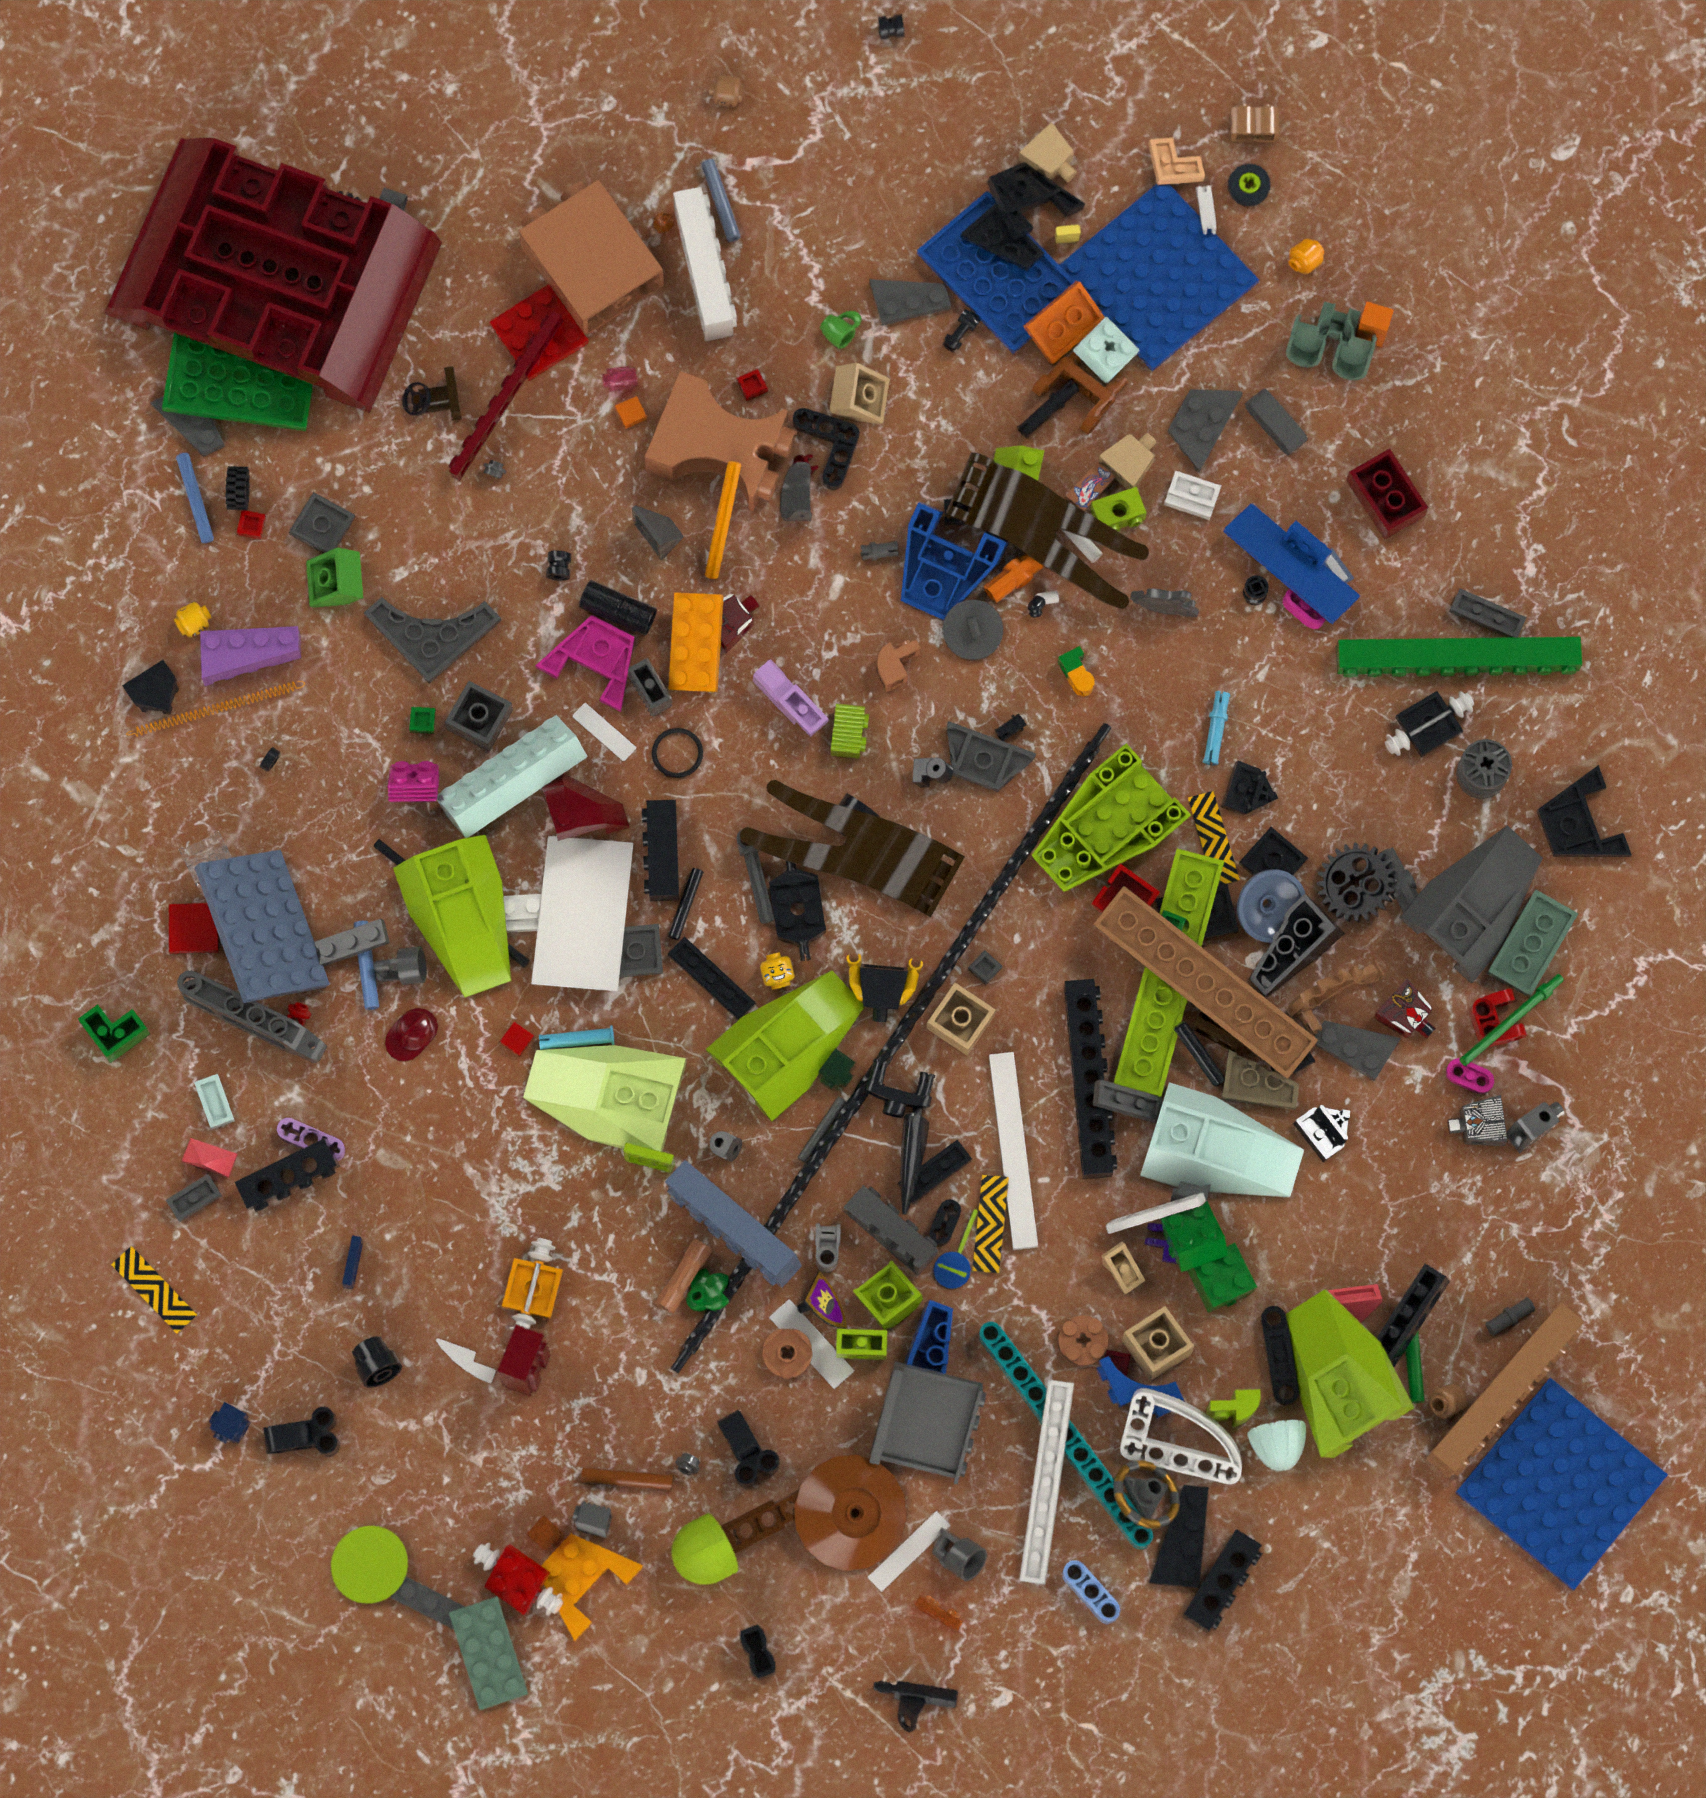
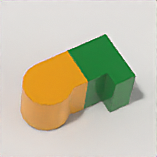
(1075, 673)

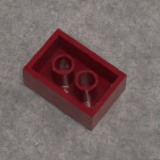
(1387, 494)

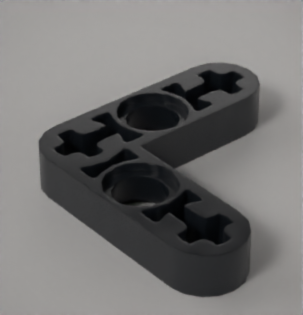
(840, 443)

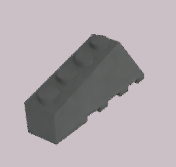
(891, 1230)

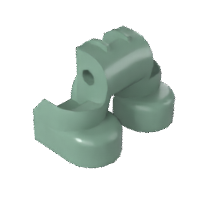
(1352, 353)

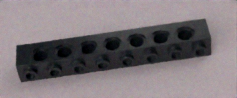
(1075, 992)

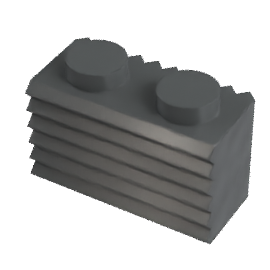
(649, 687)
(592, 1519)

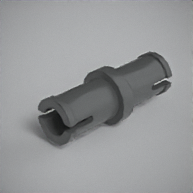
(1510, 1316)

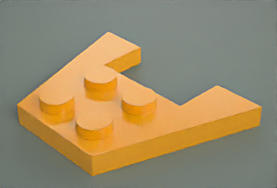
(575, 1570)

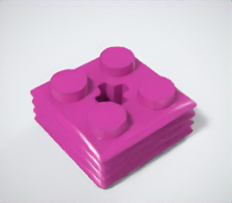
(413, 782)

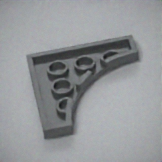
(431, 643)

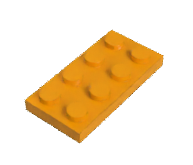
(695, 642)

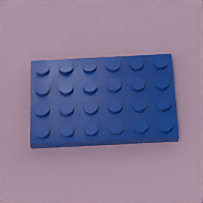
(989, 285)

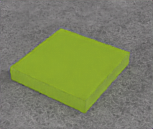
(649, 1157)

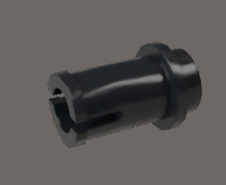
(1010, 727)

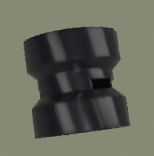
(891, 26)
(558, 565)
(1254, 595)

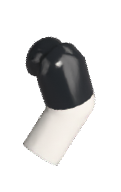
(1040, 600)

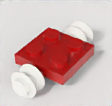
(517, 1579)

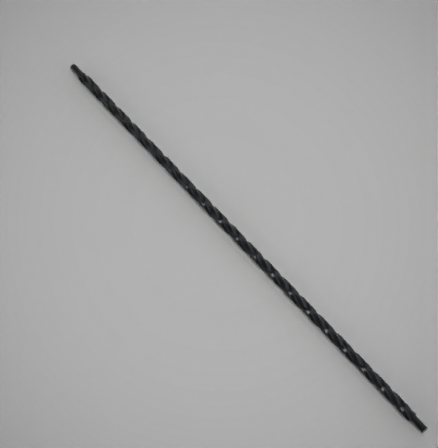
(903, 1030)

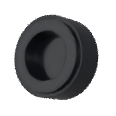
(270, 759)

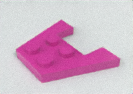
(600, 649)

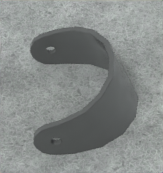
(796, 493)

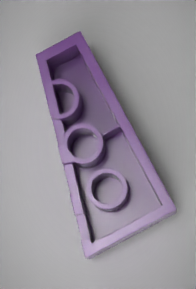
(246, 650)

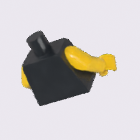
(882, 985)

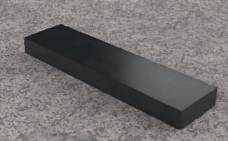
(711, 978)

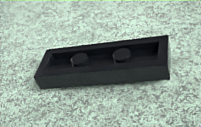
(939, 1169)

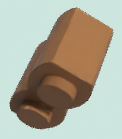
(1254, 124)

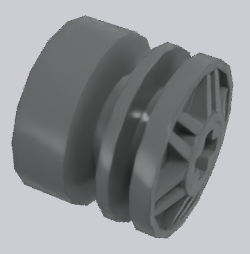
(1477, 780)

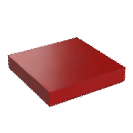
(192, 929)

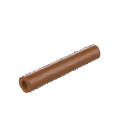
(627, 1478)

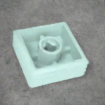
(1109, 337)

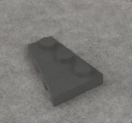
(907, 300)

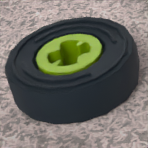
(1250, 196)

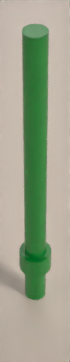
(1543, 992)

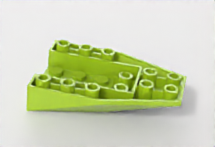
(1341, 1374)

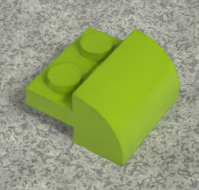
(1240, 1407)

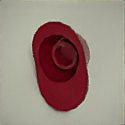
(411, 1034)

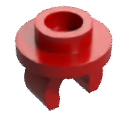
(299, 1011)

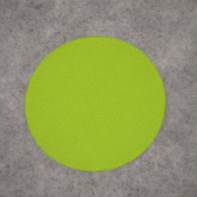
(369, 1564)

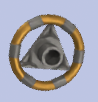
(1146, 1494)

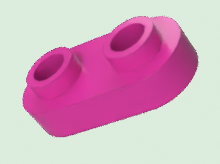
(1302, 610)
(1469, 1076)

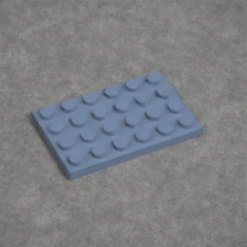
(261, 925)

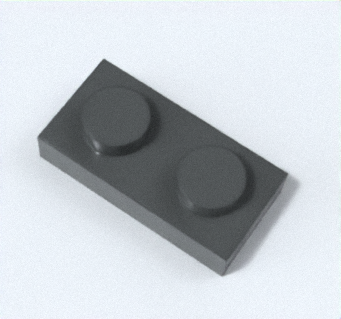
(193, 1198)

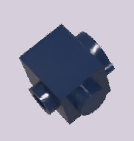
(229, 1424)

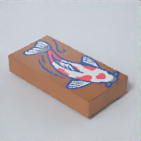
(1090, 487)

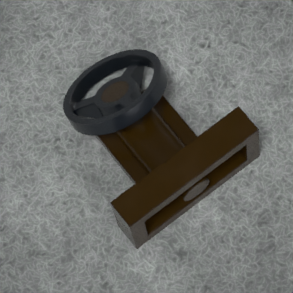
(434, 398)

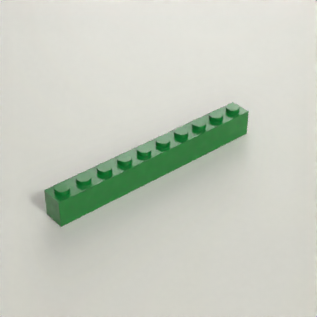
(1458, 656)

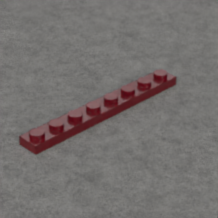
(510, 387)

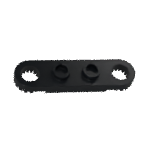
(1279, 1355)

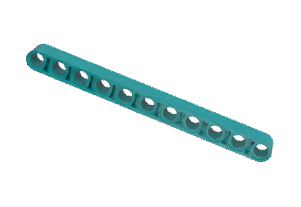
(1077, 1441)

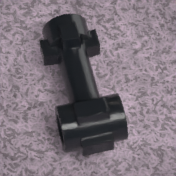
(968, 321)

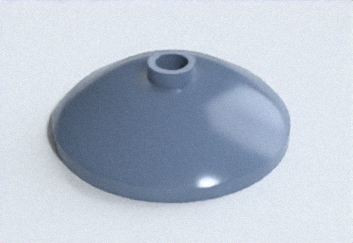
(1279, 889)

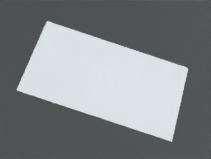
(582, 913)

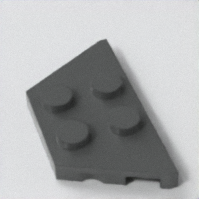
(1202, 422)
(984, 758)

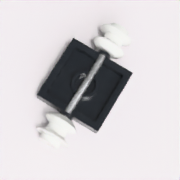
(1429, 723)

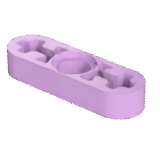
(296, 1125)

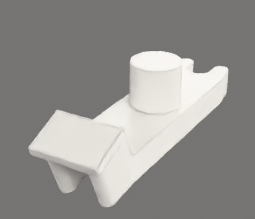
(1206, 208)

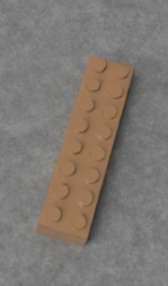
(1510, 1385)

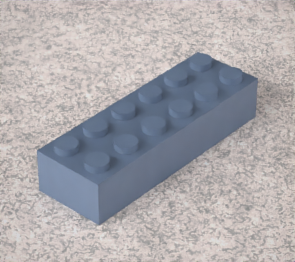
(733, 1224)

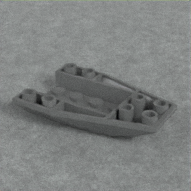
(1476, 901)

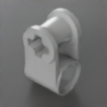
(827, 1242)

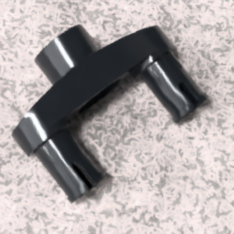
(895, 1099)

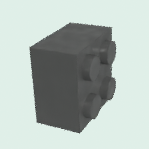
(479, 716)

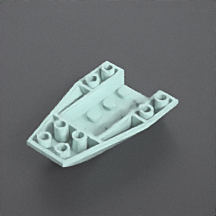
(1216, 1144)

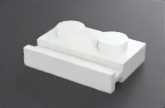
(1192, 495)
(522, 912)

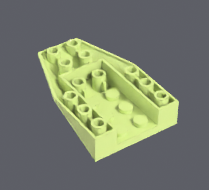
(608, 1092)

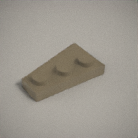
(1256, 1085)

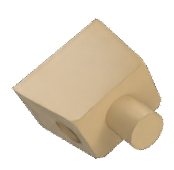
(1049, 154)
(1129, 459)

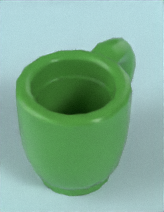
(838, 330)

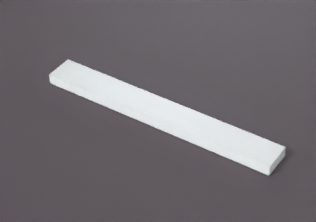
(1013, 1150)
(1046, 1482)

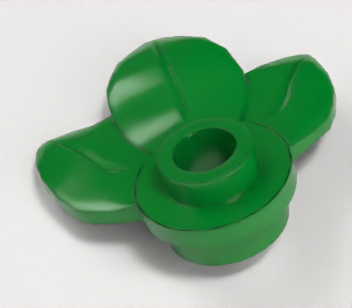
(710, 1289)

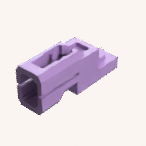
(789, 698)

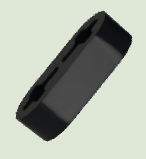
(950, 1225)

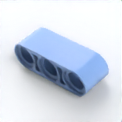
(1087, 1579)

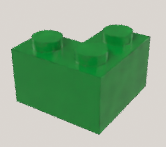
(115, 1037)

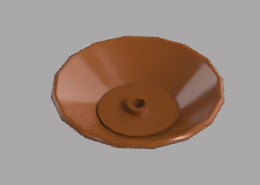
(825, 1512)

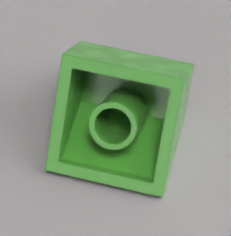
(334, 578)

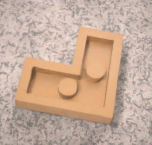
(1171, 169)

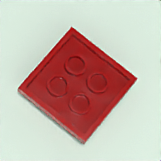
(523, 321)

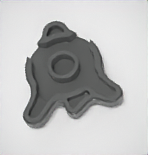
(1166, 602)

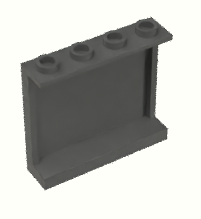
(927, 1421)

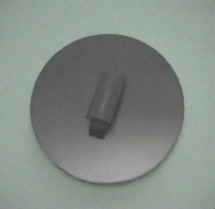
(972, 629)

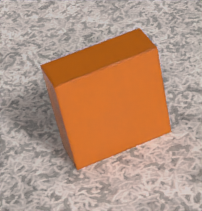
(630, 412)

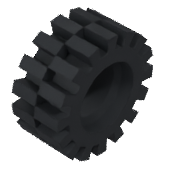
(237, 488)

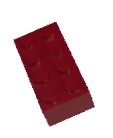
(523, 1360)

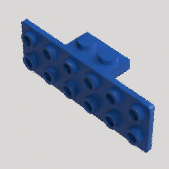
(1294, 559)

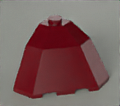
(581, 809)

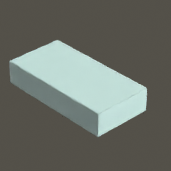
(214, 1101)

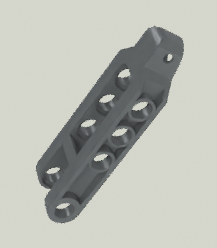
(221, 1001)

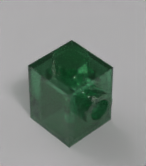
(836, 1071)

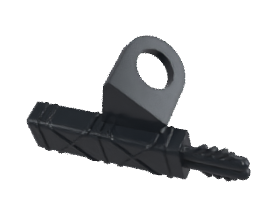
(914, 1697)

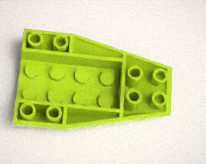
(1108, 822)
(460, 910)
(787, 1042)

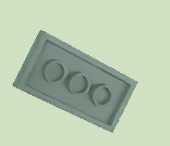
(1532, 943)
(488, 1653)

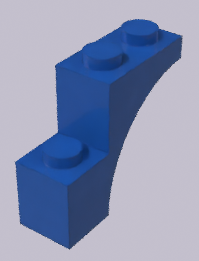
(1123, 1388)

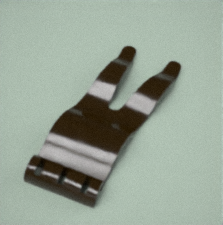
(1029, 517)
(874, 850)

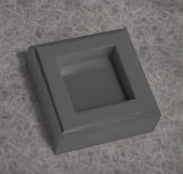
(985, 967)

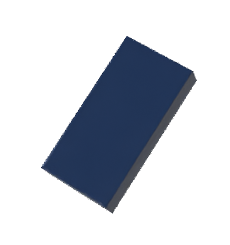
(352, 1262)

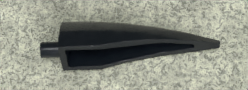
(912, 1153)

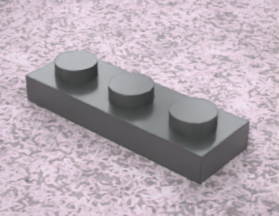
(1487, 614)
(352, 942)
(1127, 1101)
(426, 1601)

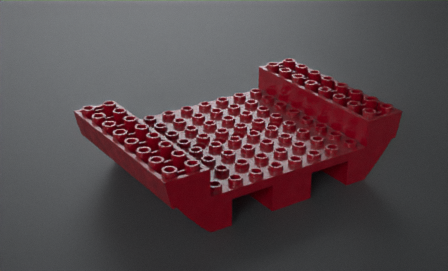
(331, 336)

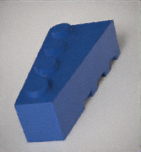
(931, 1338)

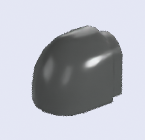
(725, 1145)

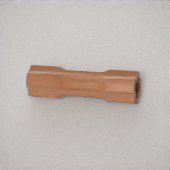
(683, 1276)

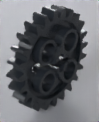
(1367, 901)

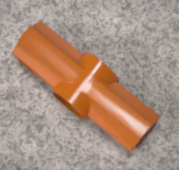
(1013, 575)

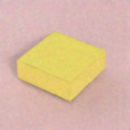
(1067, 234)

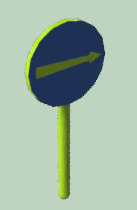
(953, 1268)

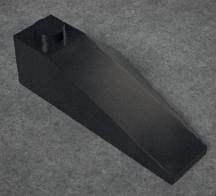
(1299, 941)

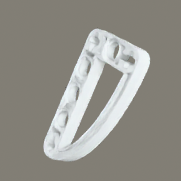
(1170, 1450)

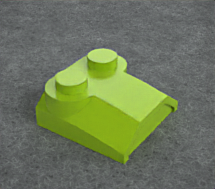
(889, 1296)

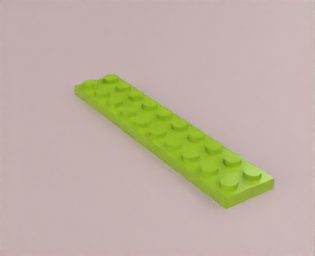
(1157, 1005)

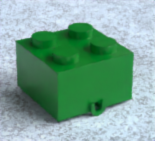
(1194, 1237)
(1223, 1280)

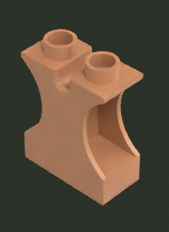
(704, 437)

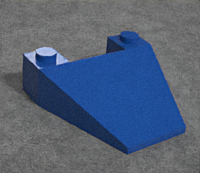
(940, 571)

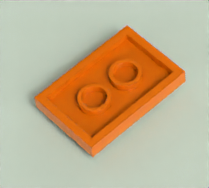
(1064, 322)

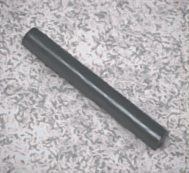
(821, 1129)

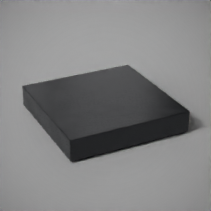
(1273, 852)

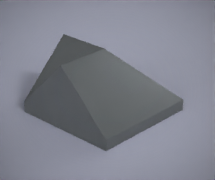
(657, 530)

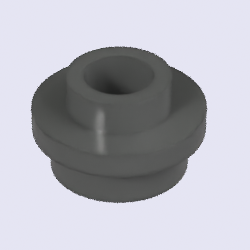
(494, 469)
(687, 1464)

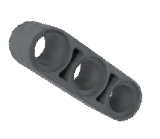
(1276, 421)

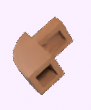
(889, 663)

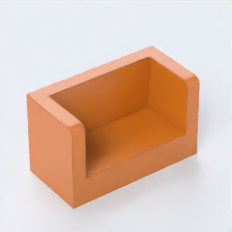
(1374, 321)

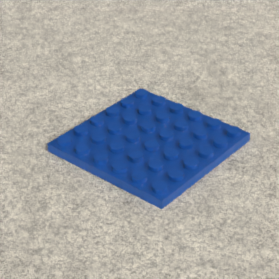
(1159, 274)
(1561, 1484)

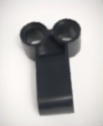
(302, 1435)
(746, 1448)

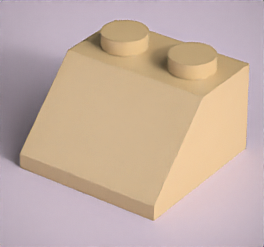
(859, 393)

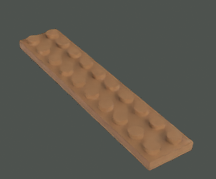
(1205, 982)

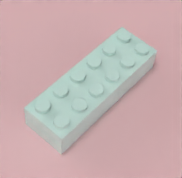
(511, 776)

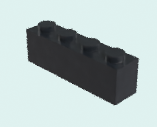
(662, 850)

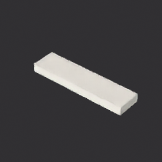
(1155, 1213)

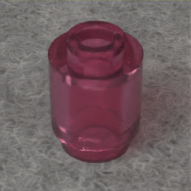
(620, 378)

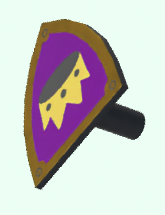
(824, 1303)

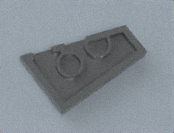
(195, 429)
(1357, 1047)

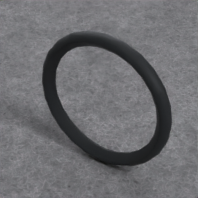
(681, 774)

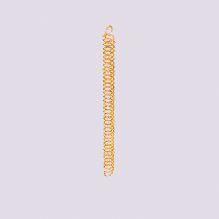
(235, 700)

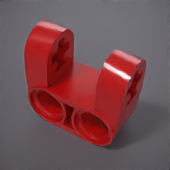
(1490, 1021)

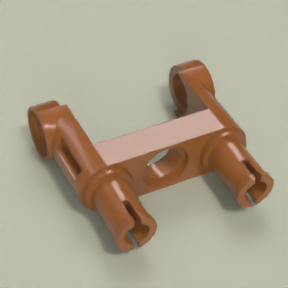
(1100, 395)

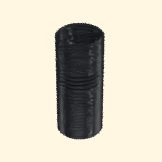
(609, 604)

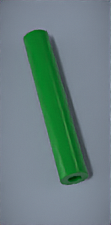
(1414, 1371)

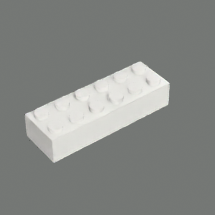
(705, 263)

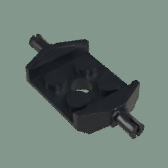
(802, 888)

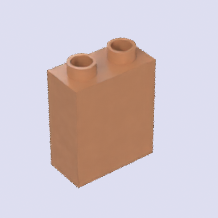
(590, 255)

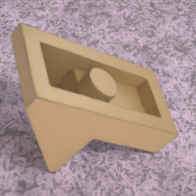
(1122, 1267)

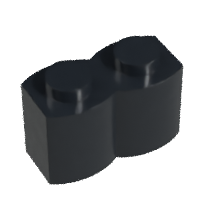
(760, 1658)

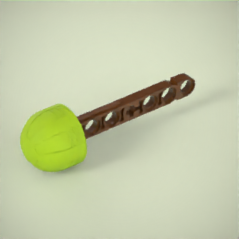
(706, 1551)

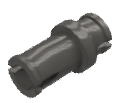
(879, 550)

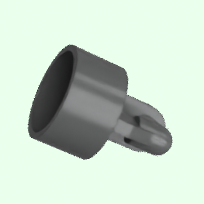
(407, 967)
(963, 1559)

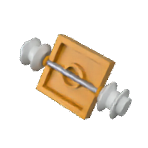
(533, 1285)

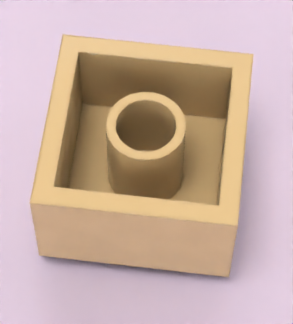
(961, 1019)
(1157, 1343)

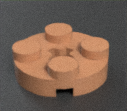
(787, 1339)
(1074, 1351)

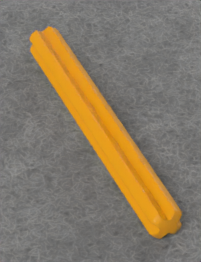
(722, 519)

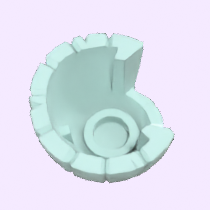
(1279, 1443)

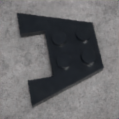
(1024, 189)
(1571, 826)

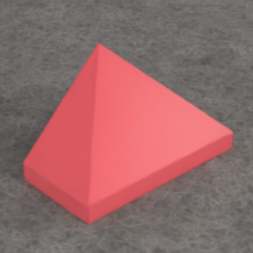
(209, 1157)
(1359, 1300)

